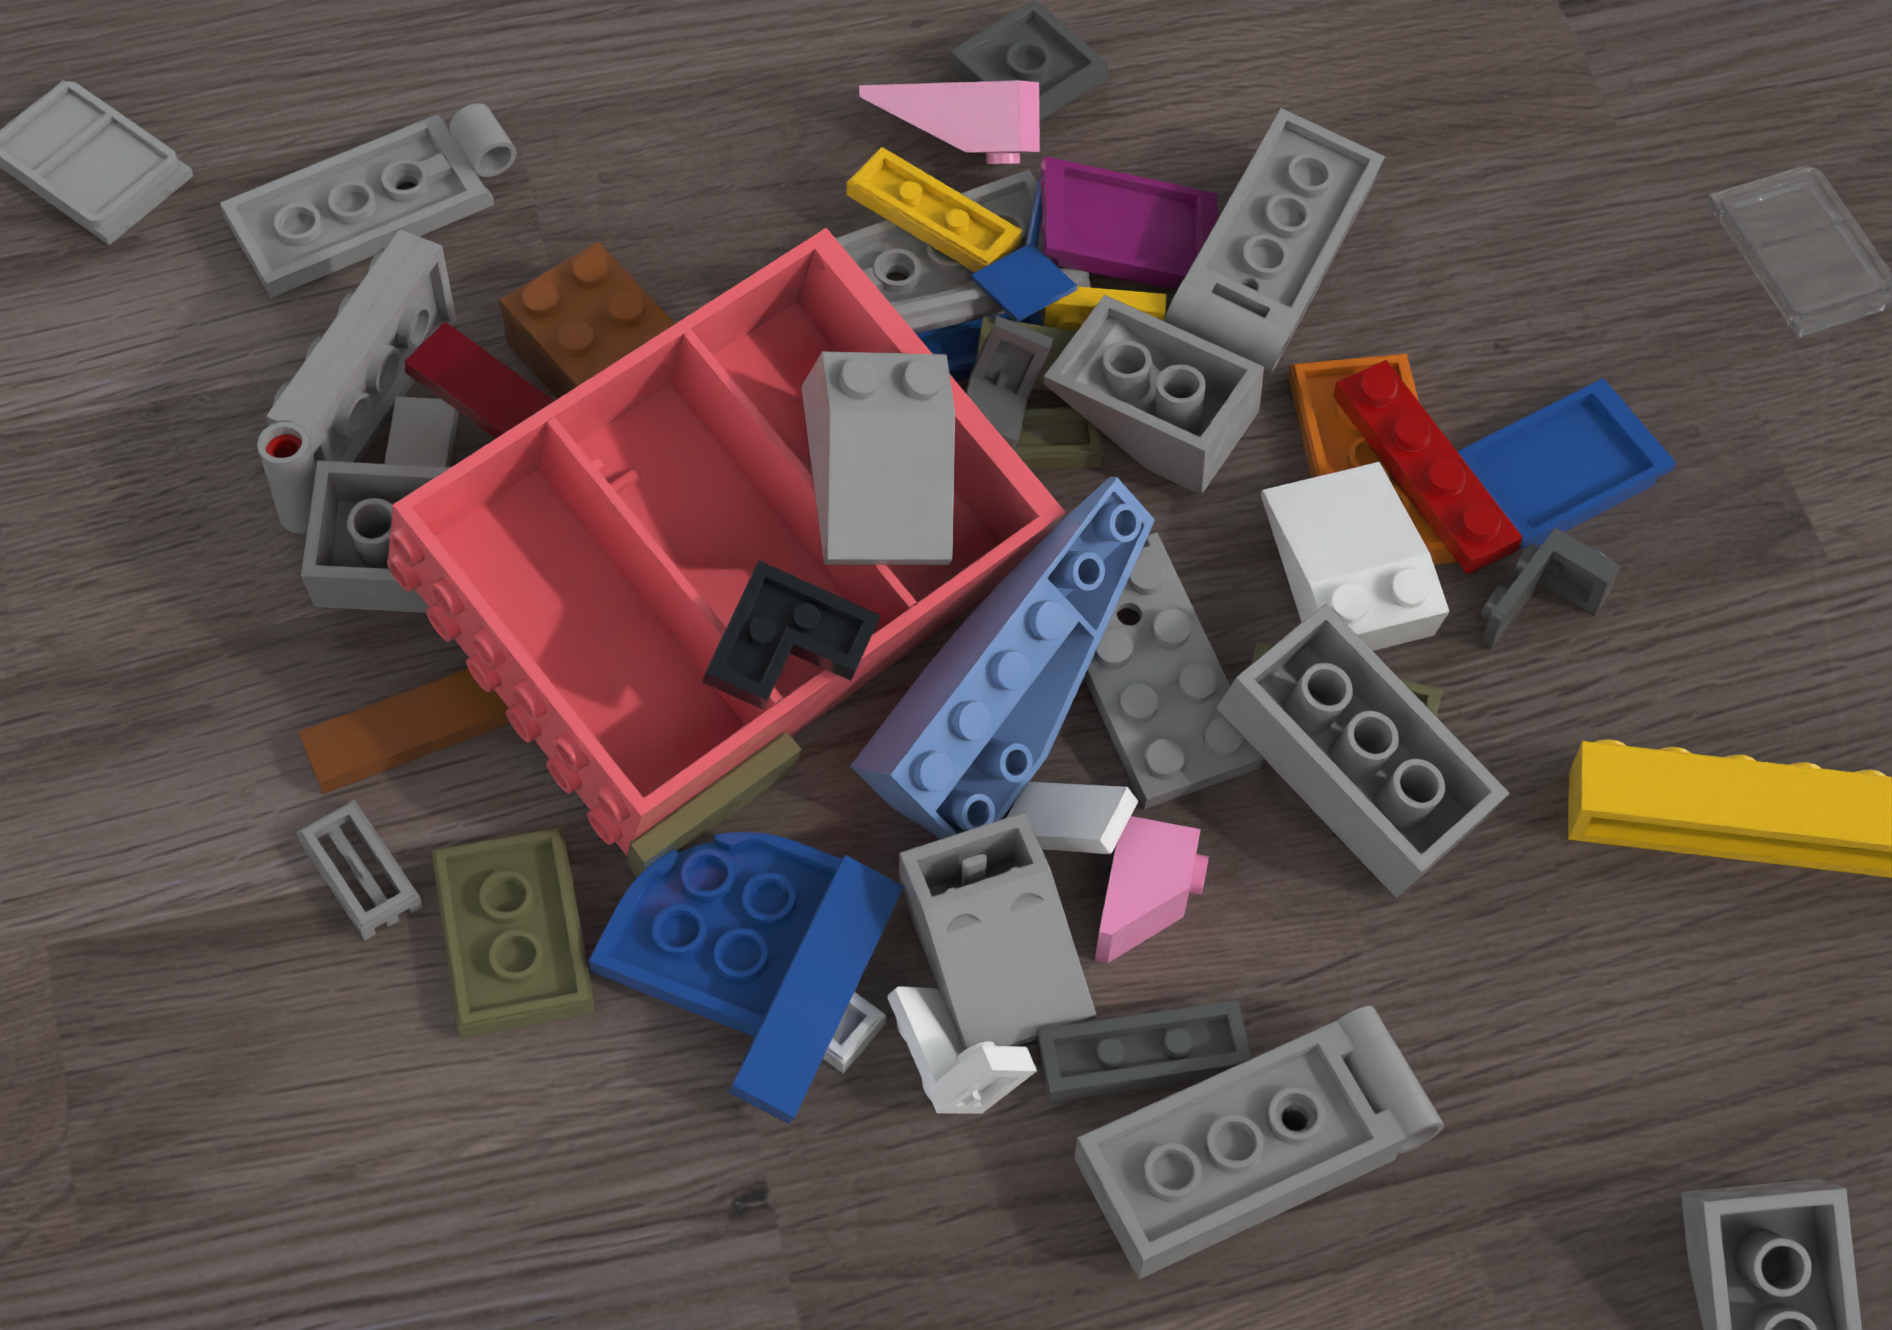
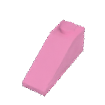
(972, 116)

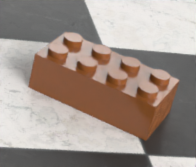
(579, 319)

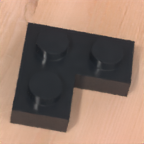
(783, 618)

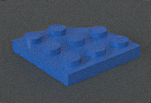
(716, 925)

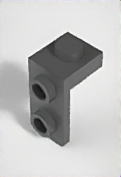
(1007, 374)
(1560, 564)

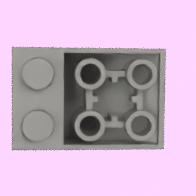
(995, 933)

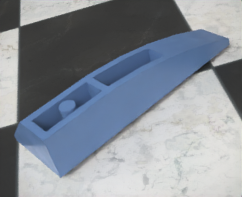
(1007, 677)

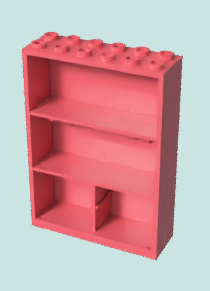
(622, 523)

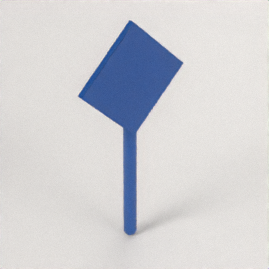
(1026, 277)

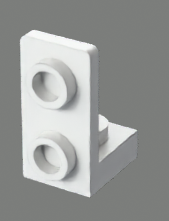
(952, 1076)

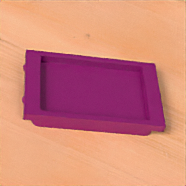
(1123, 223)

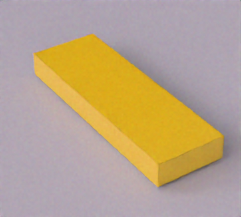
(932, 211)

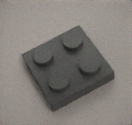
(1033, 49)

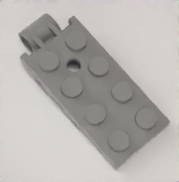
(352, 204)
(890, 249)
(1162, 689)

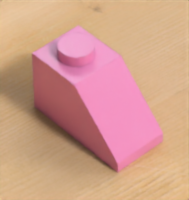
(1148, 884)

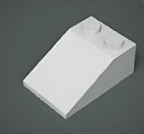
(1359, 552)

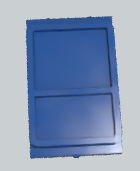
(1568, 462)

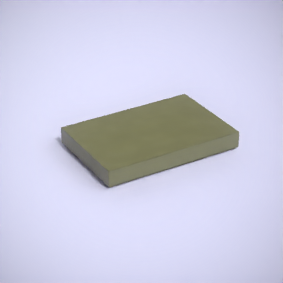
(512, 932)

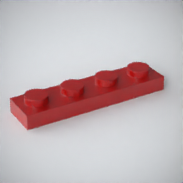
(1427, 467)

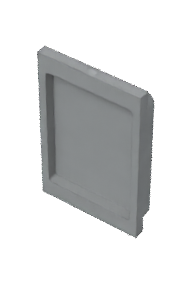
(90, 160)

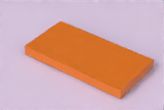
(1334, 441)

